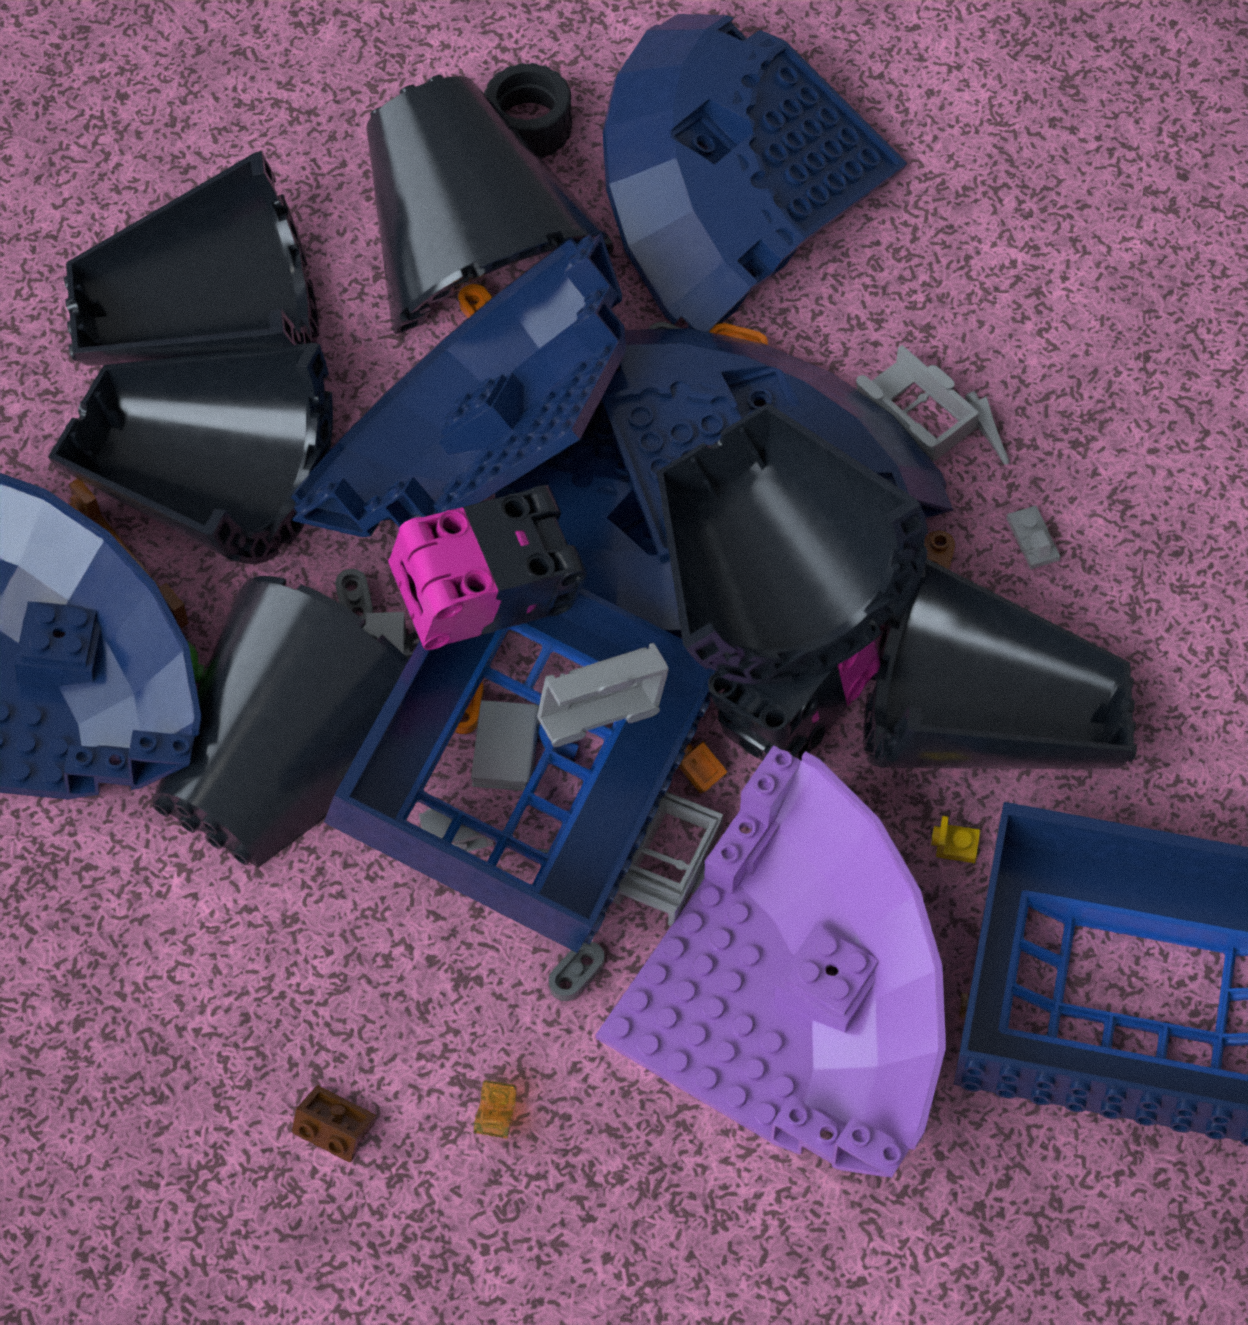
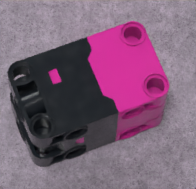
(486, 567)
(793, 712)

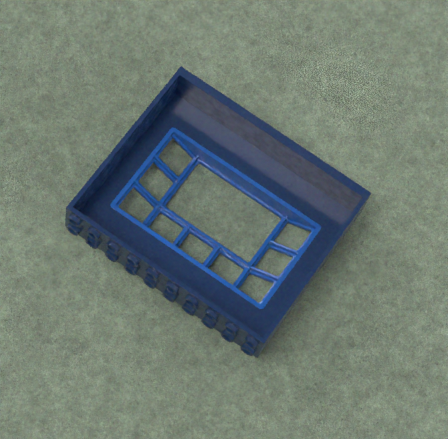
(609, 812)
(1123, 884)

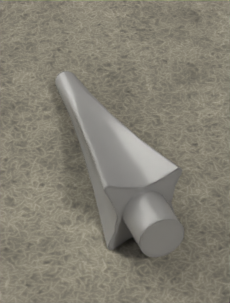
(987, 425)

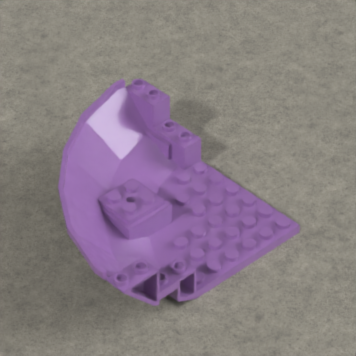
(741, 988)

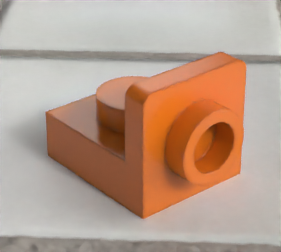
(701, 767)

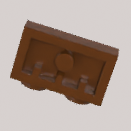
(332, 1122)

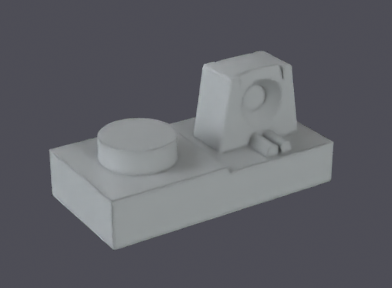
(1033, 537)

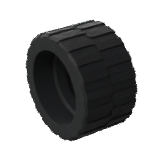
(534, 85)

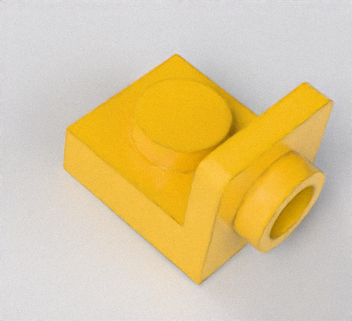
(955, 842)

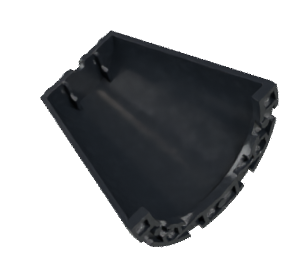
(459, 195)
(196, 277)
(207, 442)
(785, 550)
(993, 687)
(279, 718)

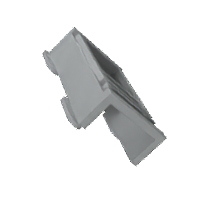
(936, 384)
(602, 694)
(658, 890)

